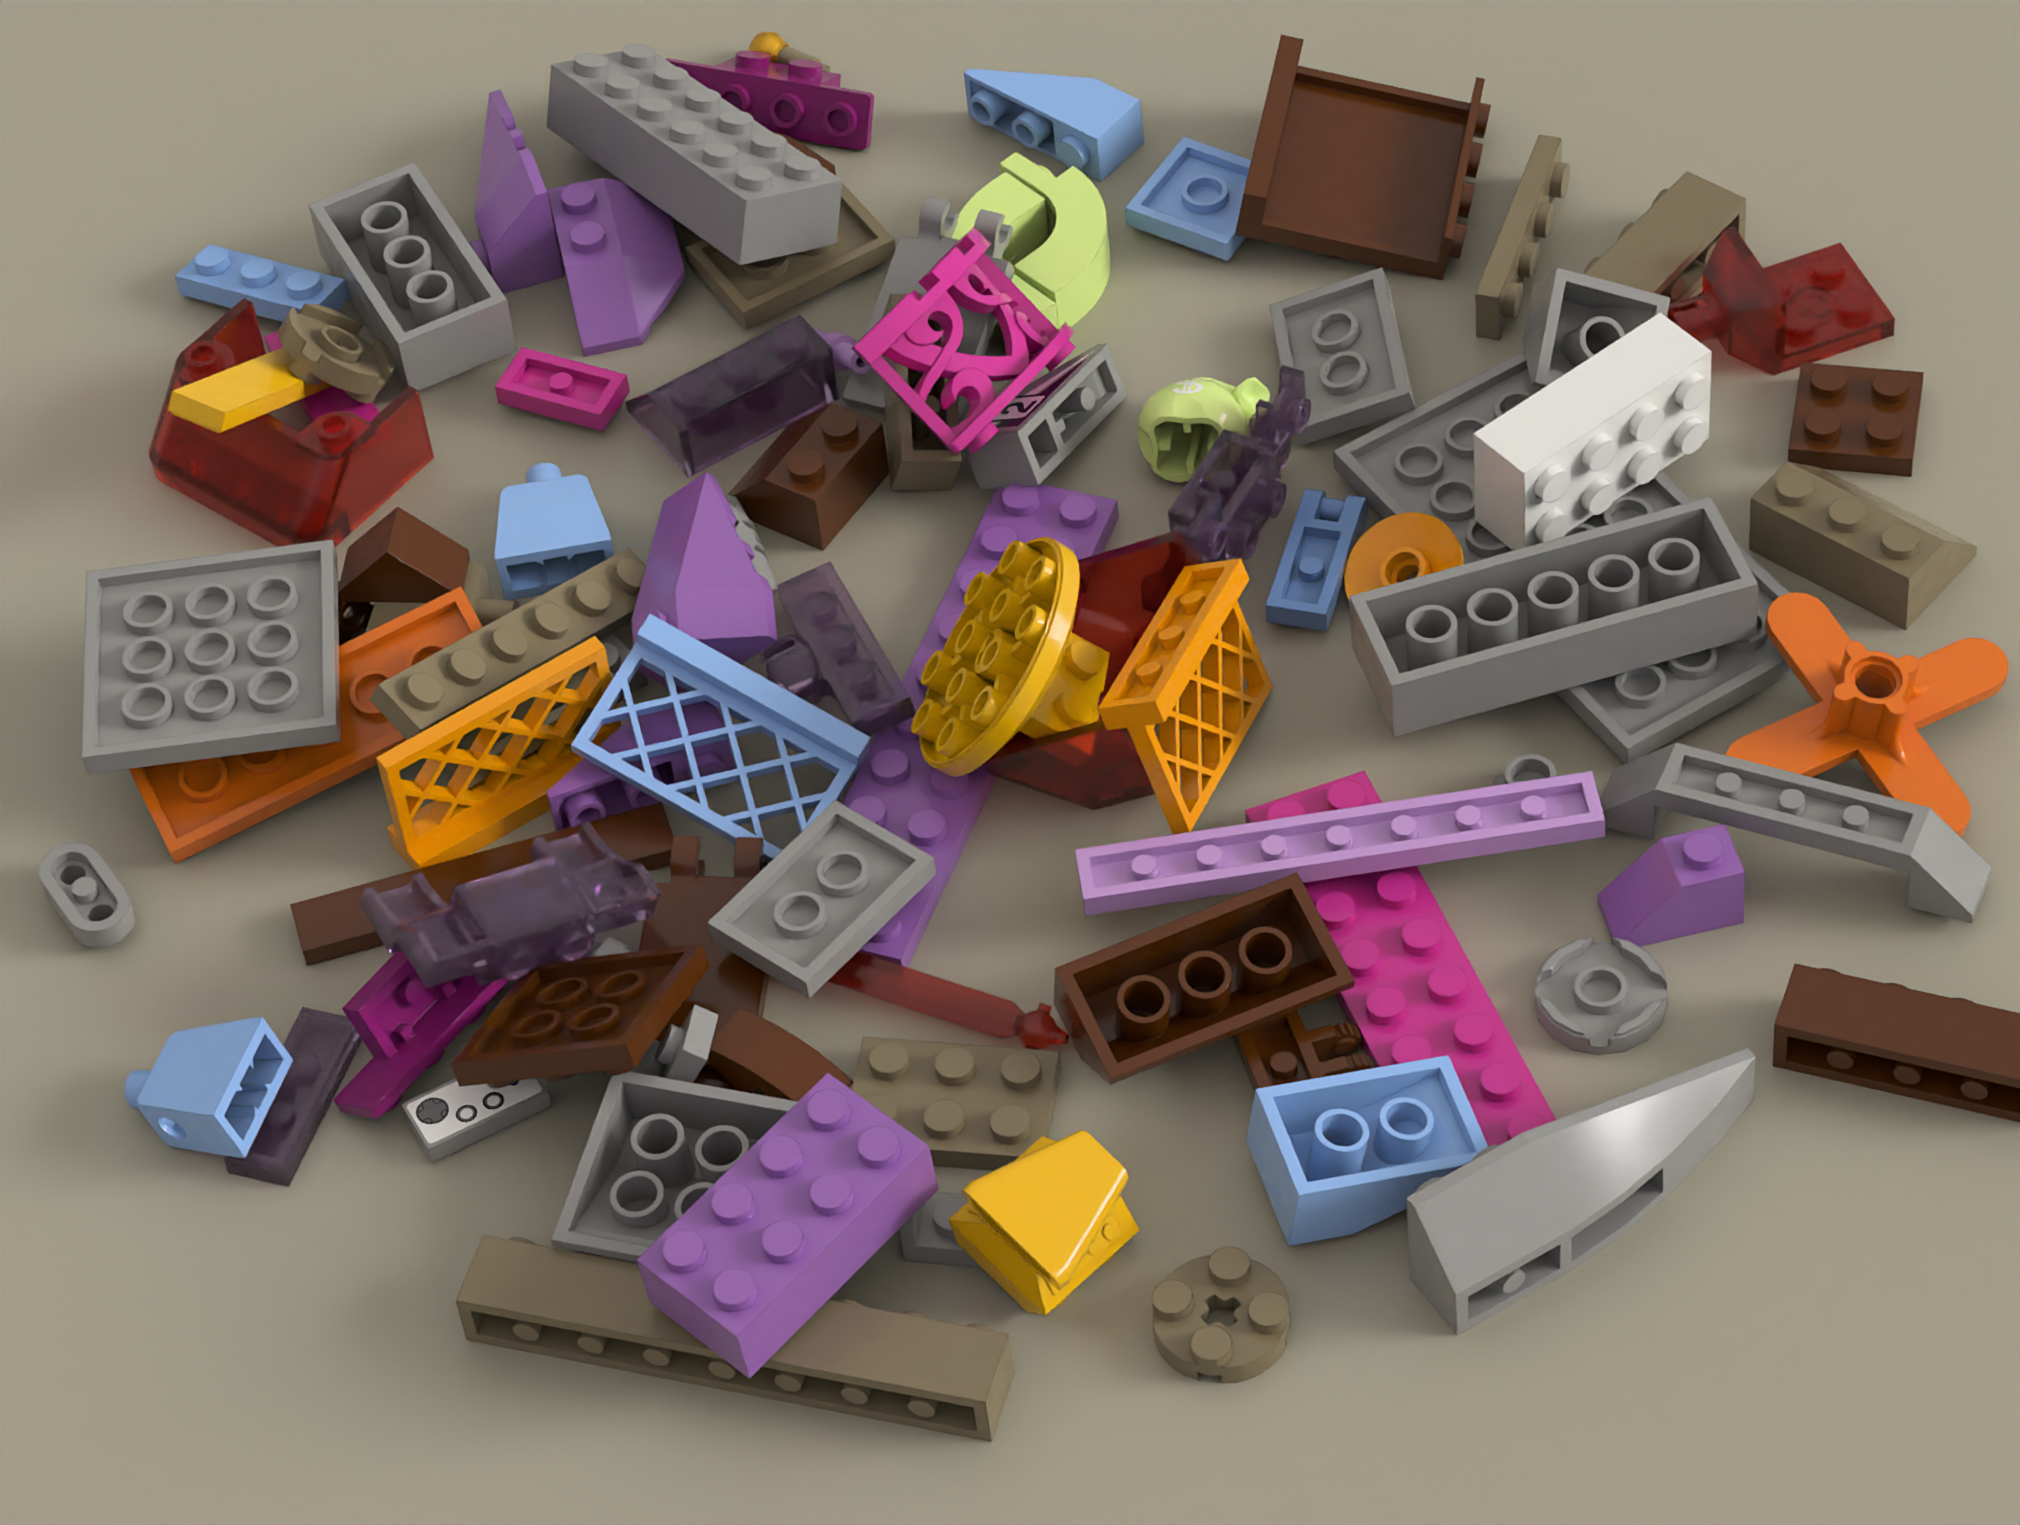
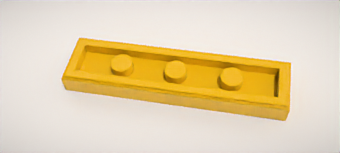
(241, 393)

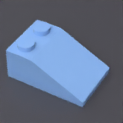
(1358, 1144)

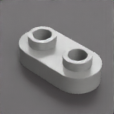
(96, 903)

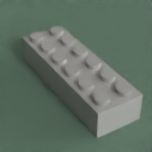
(694, 154)
(1553, 616)

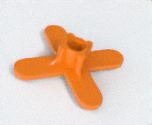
(1871, 706)

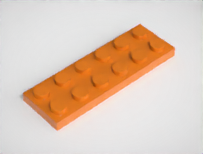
(221, 796)

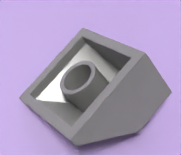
(1578, 317)

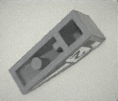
(1049, 421)

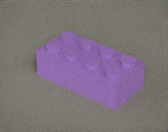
(788, 1224)

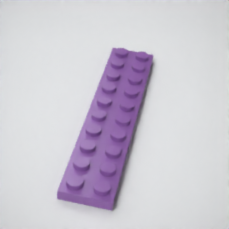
(895, 781)

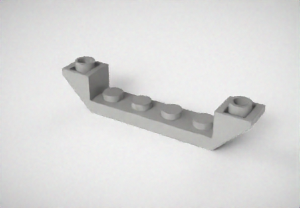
(1804, 810)

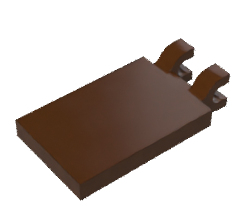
(682, 921)

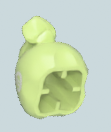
(1188, 417)

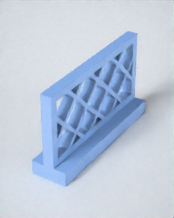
(737, 693)

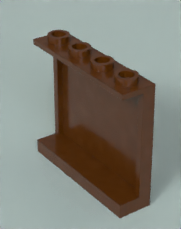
(1362, 168)

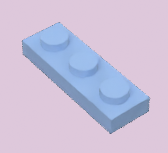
(273, 287)

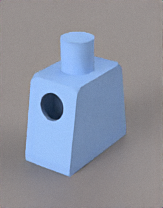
(548, 532)
(212, 1086)

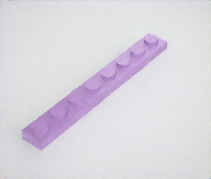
(1340, 842)

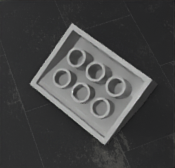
(653, 1157)

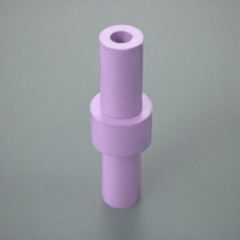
(843, 355)

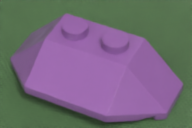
(616, 261)

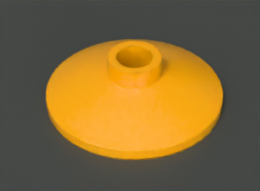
(1400, 548)

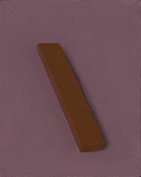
(338, 926)

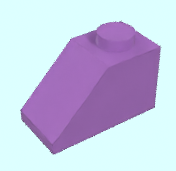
(1677, 889)

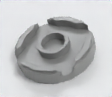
(1601, 995)

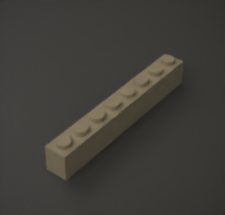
(839, 1361)

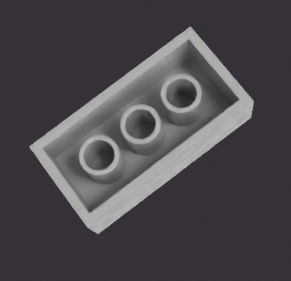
(413, 277)

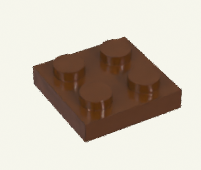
(1856, 419)

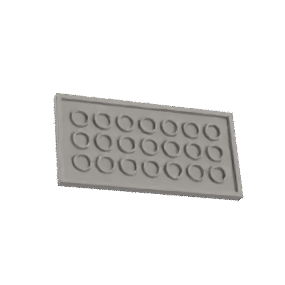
(1428, 467)

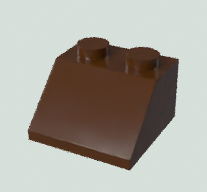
(815, 475)

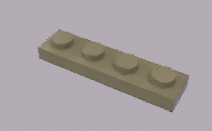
(1517, 245)

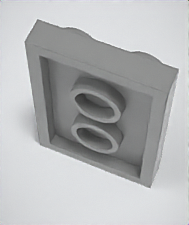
(1348, 352)
(822, 899)

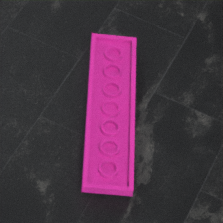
(1411, 977)

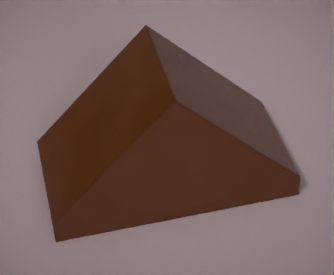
(402, 563)

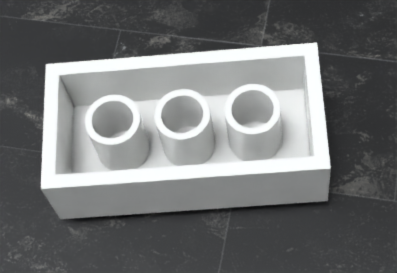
(1592, 435)

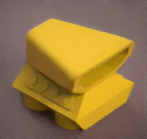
(1046, 1219)

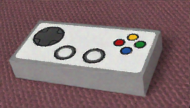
(459, 1116)

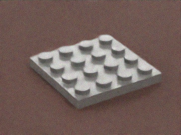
(211, 657)

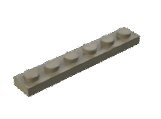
(512, 645)

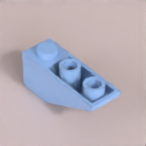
(1059, 115)

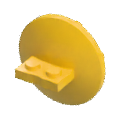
(1010, 662)

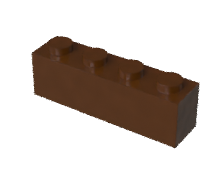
(1900, 1041)

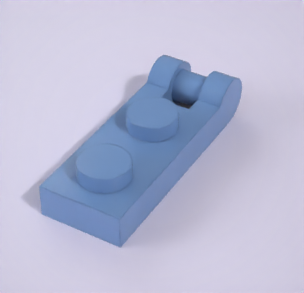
(1315, 560)

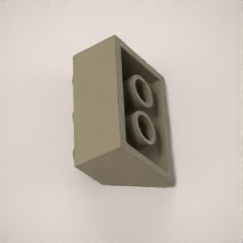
(1854, 542)

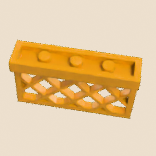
(1168, 667)
(517, 787)

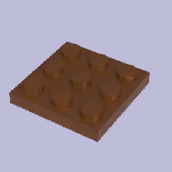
(581, 1017)

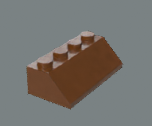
(1199, 980)

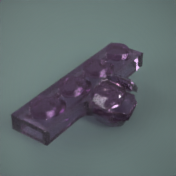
(835, 654)

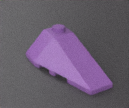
(512, 207)
(705, 577)

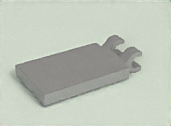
(909, 265)

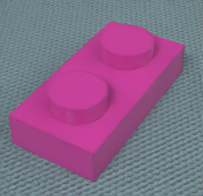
(562, 389)

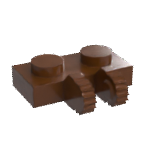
(1287, 1053)

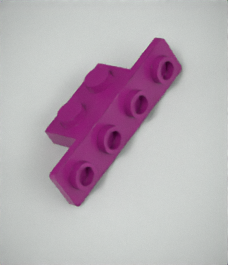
(791, 98)
(405, 1030)

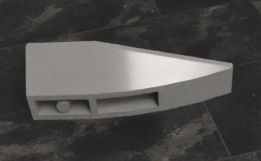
(1565, 1189)

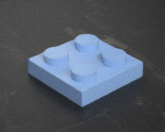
(1193, 199)

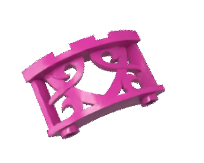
(904, 336)

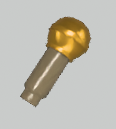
(778, 50)

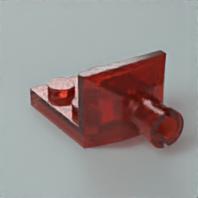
(1783, 311)

